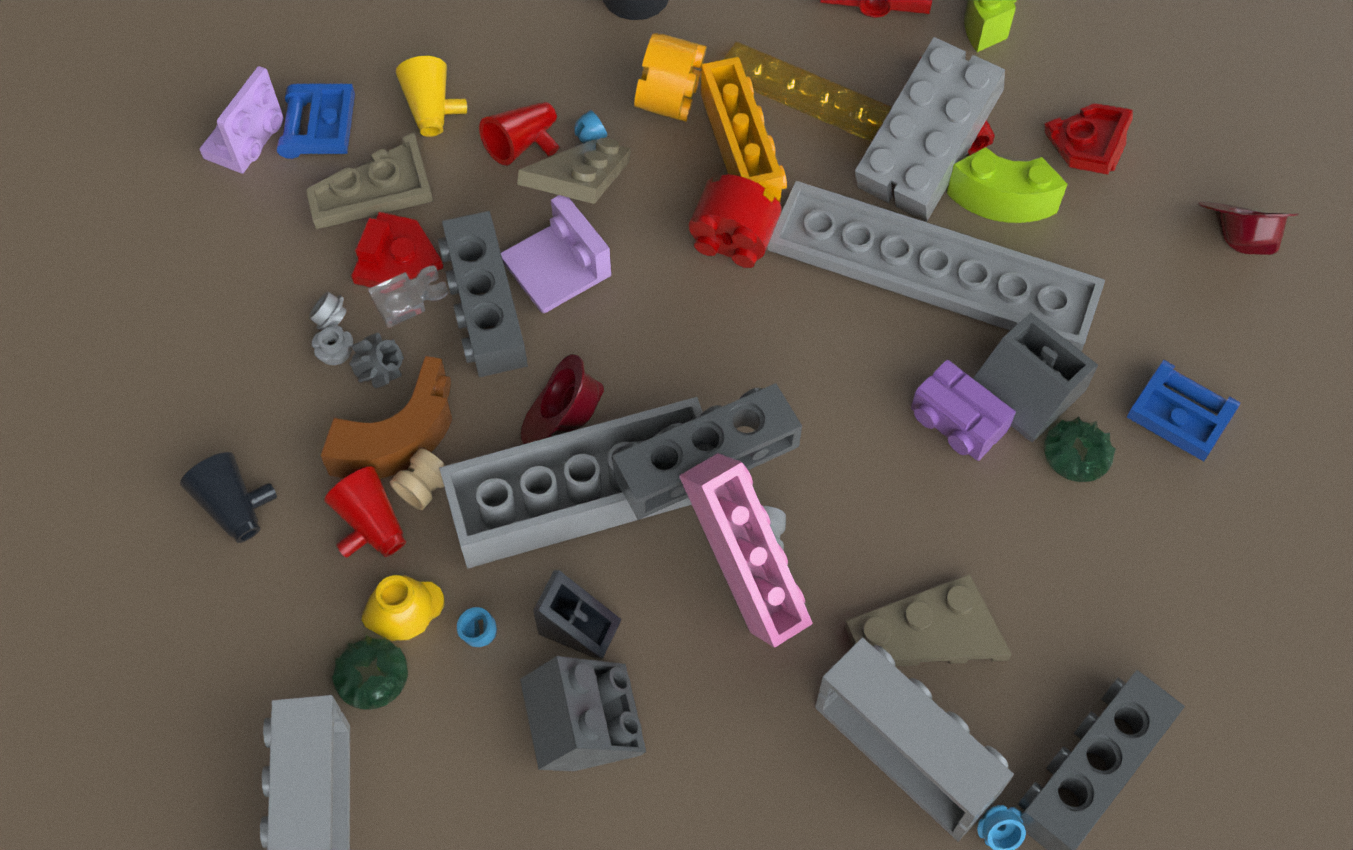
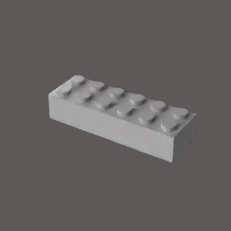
(551, 486)

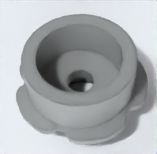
(328, 311)
(335, 353)

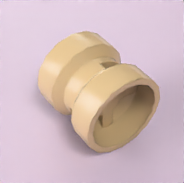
(420, 480)

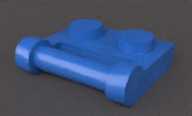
(328, 119)
(1179, 418)

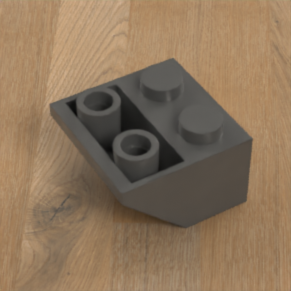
(1036, 375)
(581, 714)

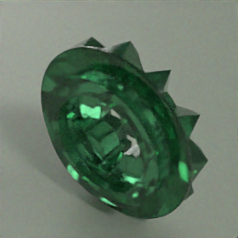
(1067, 461)
(377, 690)

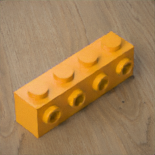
(740, 126)

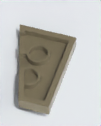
(579, 171)
(383, 185)
(934, 626)

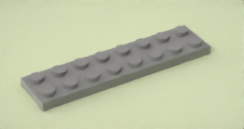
(934, 263)

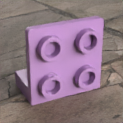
(245, 124)
(559, 258)

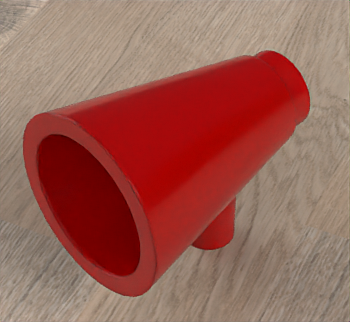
(514, 131)
(366, 508)

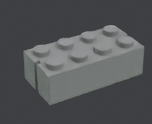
(930, 128)
(912, 738)
(307, 776)

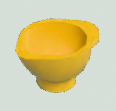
(402, 607)

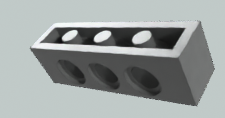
(503, 345)
(655, 489)
(1149, 714)

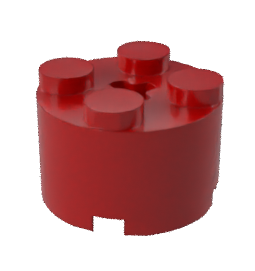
(734, 220)

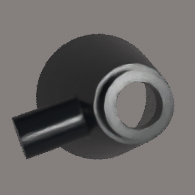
(223, 495)

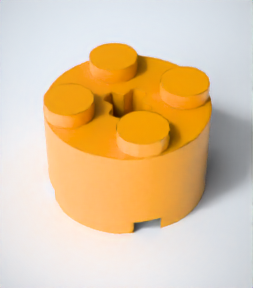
(669, 76)

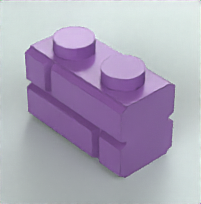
(962, 411)

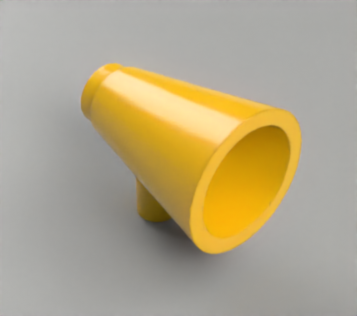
(425, 91)

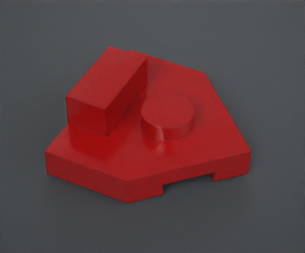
(1092, 137)
(391, 248)

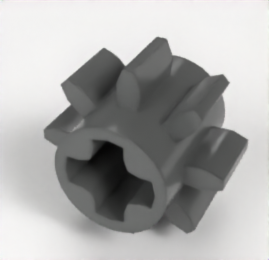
(376, 360)

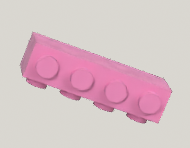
(746, 548)

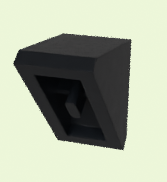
(574, 617)

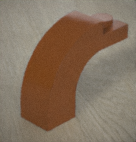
(393, 441)

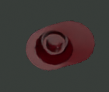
(1249, 229)
(564, 402)

